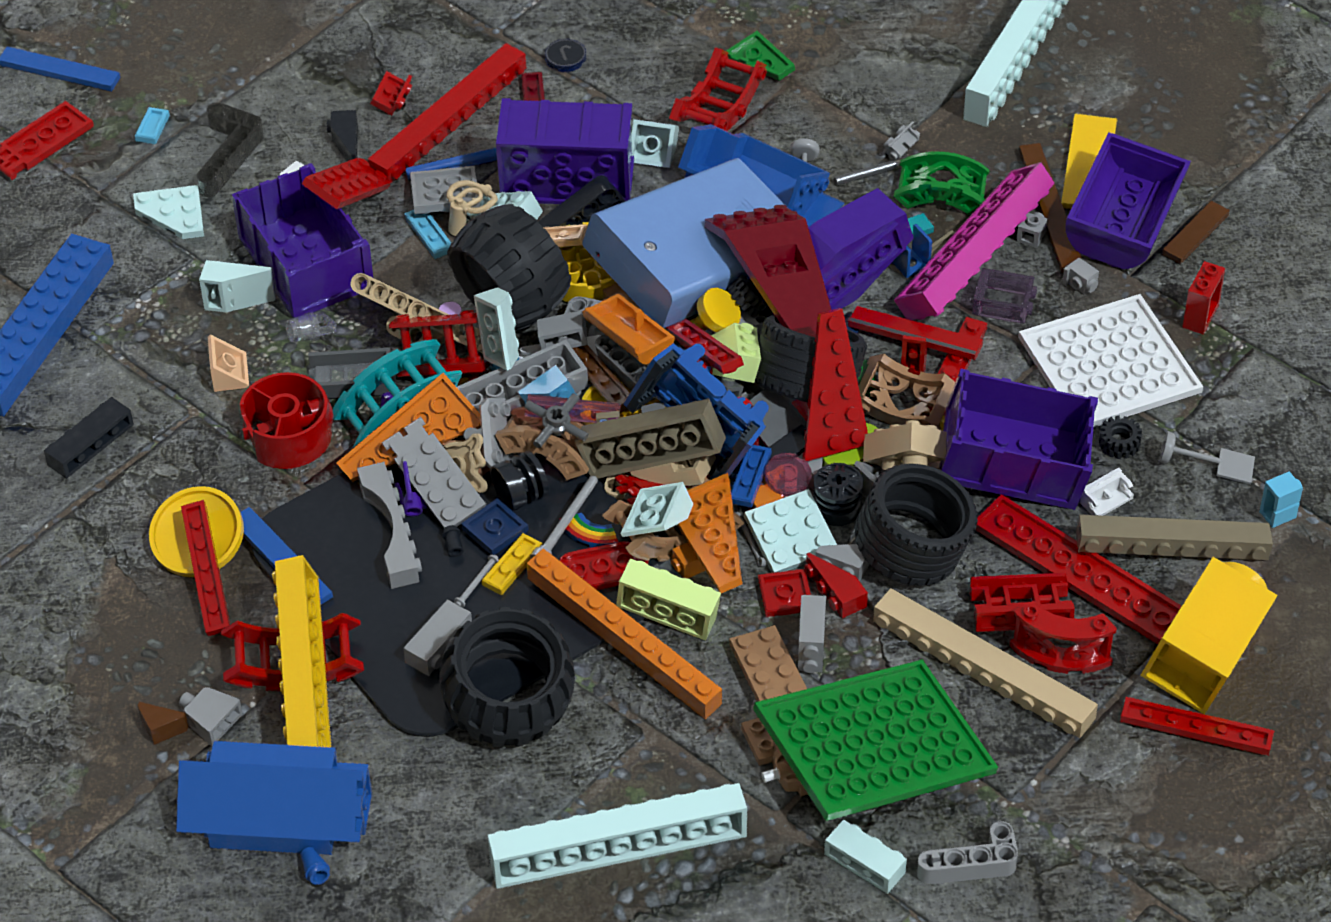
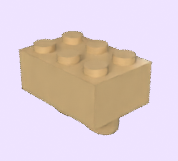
(905, 445)

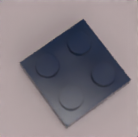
(494, 527)

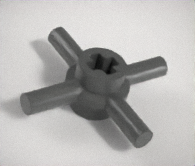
(556, 420)

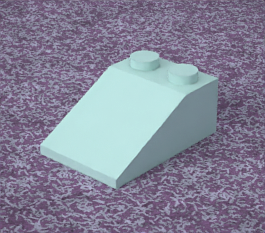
(658, 509)

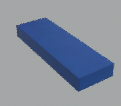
(750, 475)

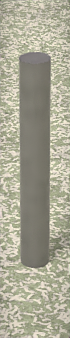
(865, 172)

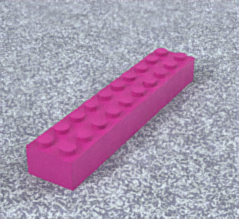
(974, 242)

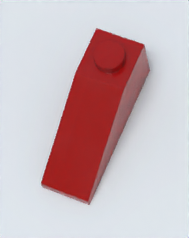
(914, 354)

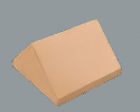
(227, 365)

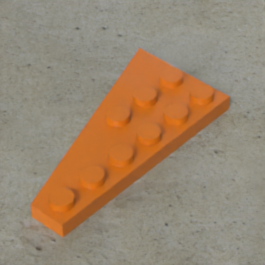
(438, 404)
(712, 532)

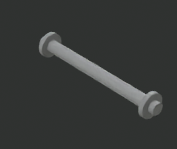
(493, 559)

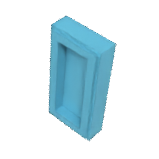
(152, 125)

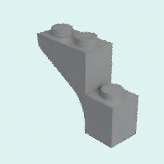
(845, 557)

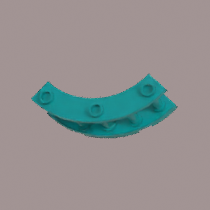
(379, 373)

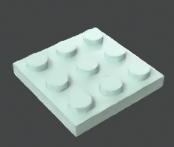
(789, 530)

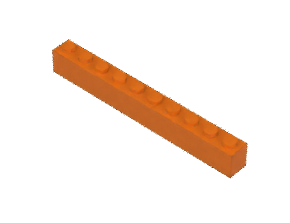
(624, 634)

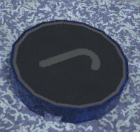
(565, 55)

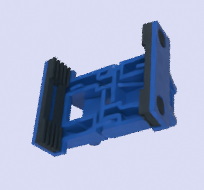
(681, 378)

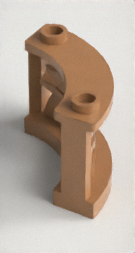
(936, 386)
(523, 430)

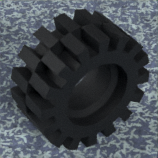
(747, 296)
(1120, 427)

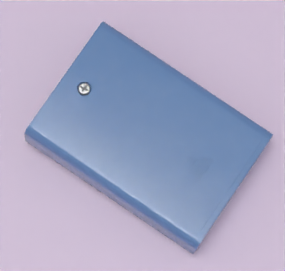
(660, 241)

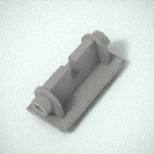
(895, 147)

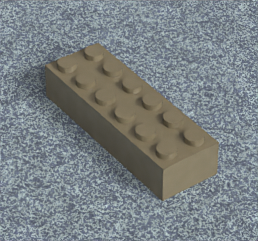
(651, 439)

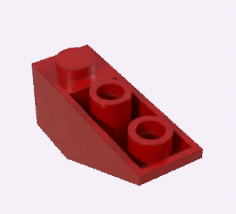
(840, 587)

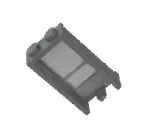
(339, 368)

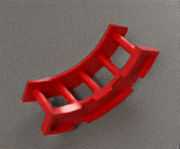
(690, 107)
(247, 676)

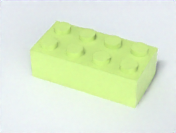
(668, 599)

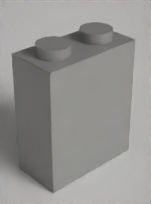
(811, 633)

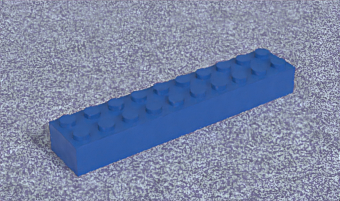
(48, 312)

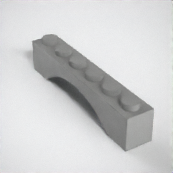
(399, 559)

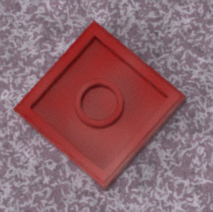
(783, 591)

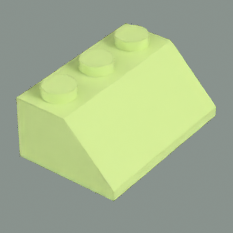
(744, 341)

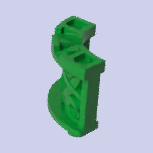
(956, 192)

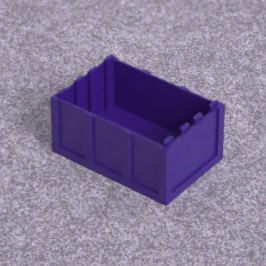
(563, 147)
(302, 240)
(1019, 439)

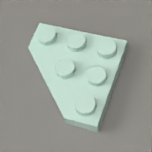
(173, 210)

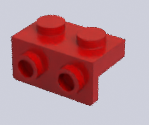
(390, 93)

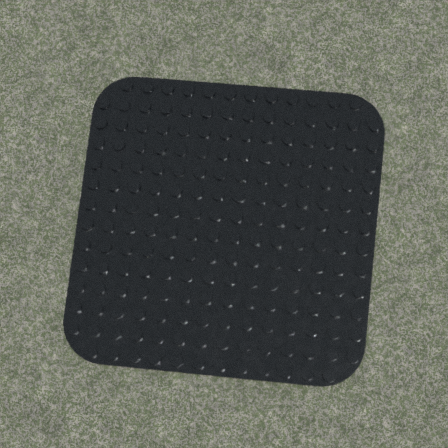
(346, 549)

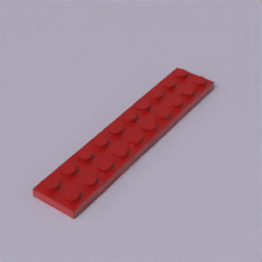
(1086, 572)

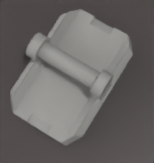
(492, 419)

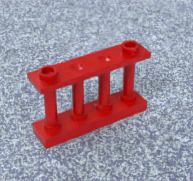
(452, 362)

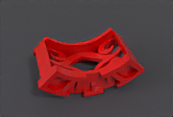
(1090, 634)

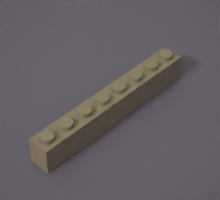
(1174, 537)

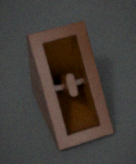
(162, 722)

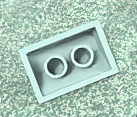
(497, 327)

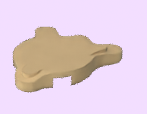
(469, 459)

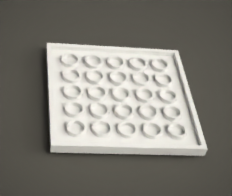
(1112, 355)

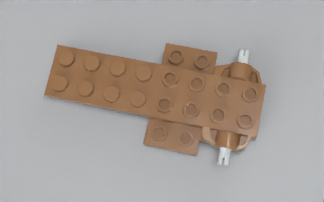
(770, 675)

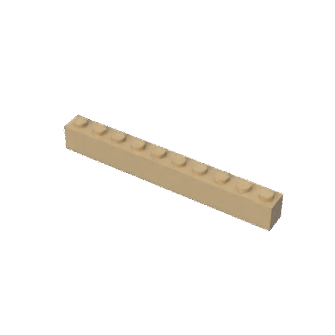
(985, 663)

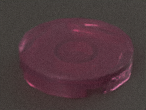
(787, 474)

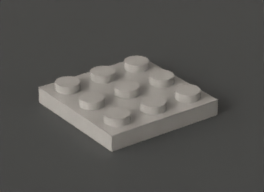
(431, 186)

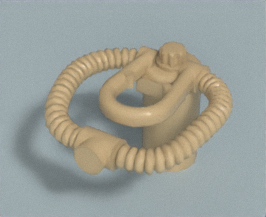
(460, 208)

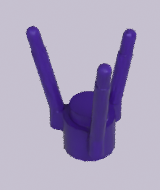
(412, 502)

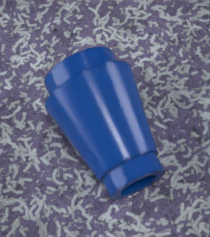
(314, 866)

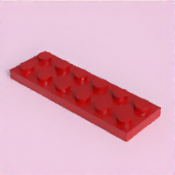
(347, 182)

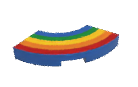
(590, 533)

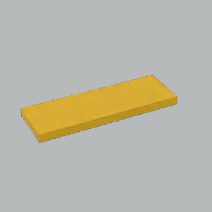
(1085, 144)

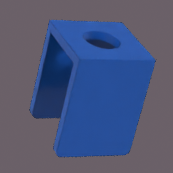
(920, 252)

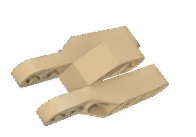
(409, 305)

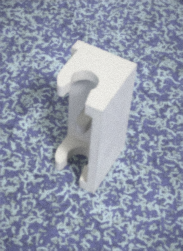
(1107, 493)

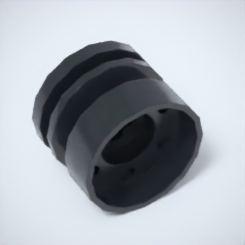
(519, 480)
(838, 493)

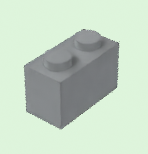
(562, 327)

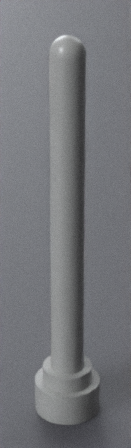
(567, 517)

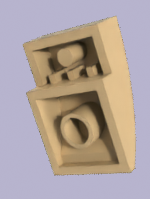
(688, 471)

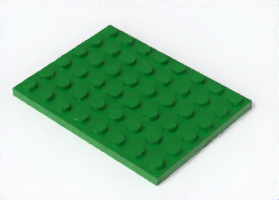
(874, 739)

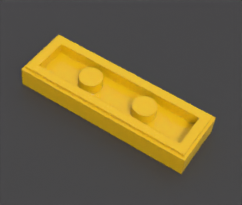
(510, 564)

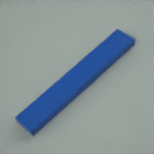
(59, 68)
(271, 546)

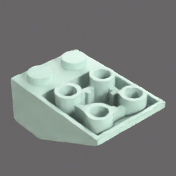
(522, 199)
(235, 286)

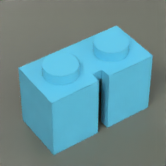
(1281, 499)

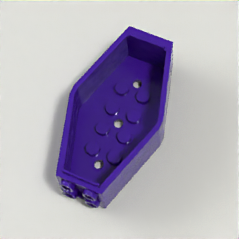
(857, 245)

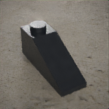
(344, 132)

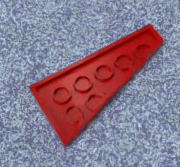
(834, 401)

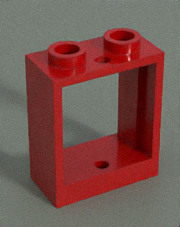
(1203, 297)

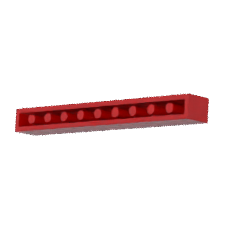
(448, 112)

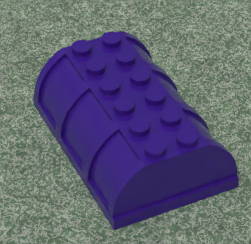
(1124, 202)

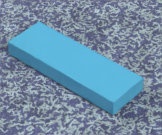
(429, 233)

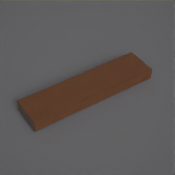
(1195, 232)

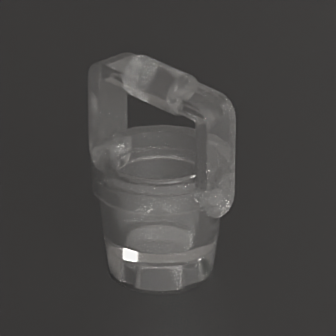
(307, 327)

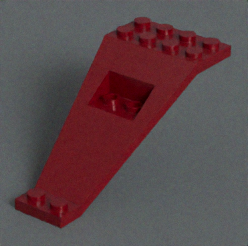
(779, 260)

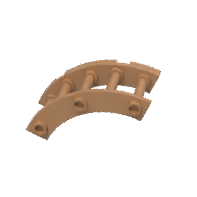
(647, 545)

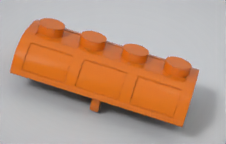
(629, 328)

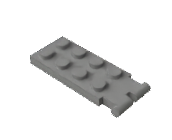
(435, 475)

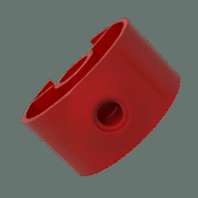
(286, 406)

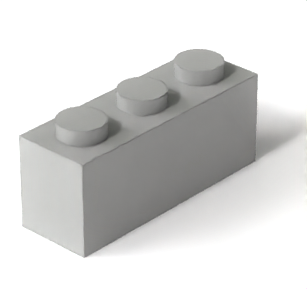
(429, 644)

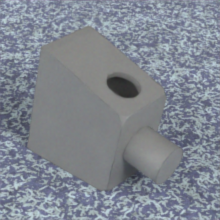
(210, 713)

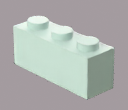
(865, 856)

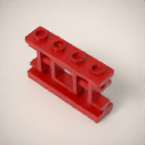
(996, 592)

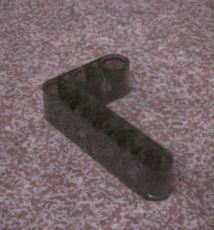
(244, 134)

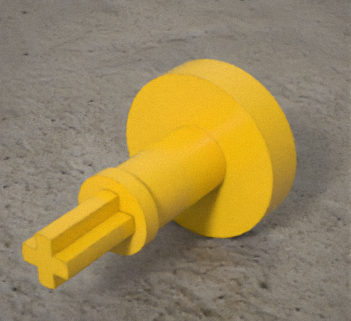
(716, 310)

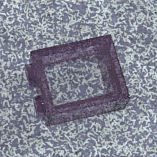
(1005, 282)

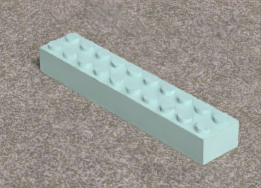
(1008, 58)
(617, 835)

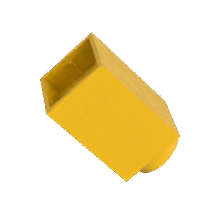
(1210, 633)

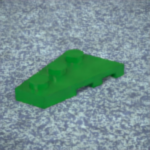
(758, 48)

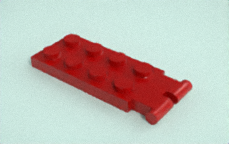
(42, 138)

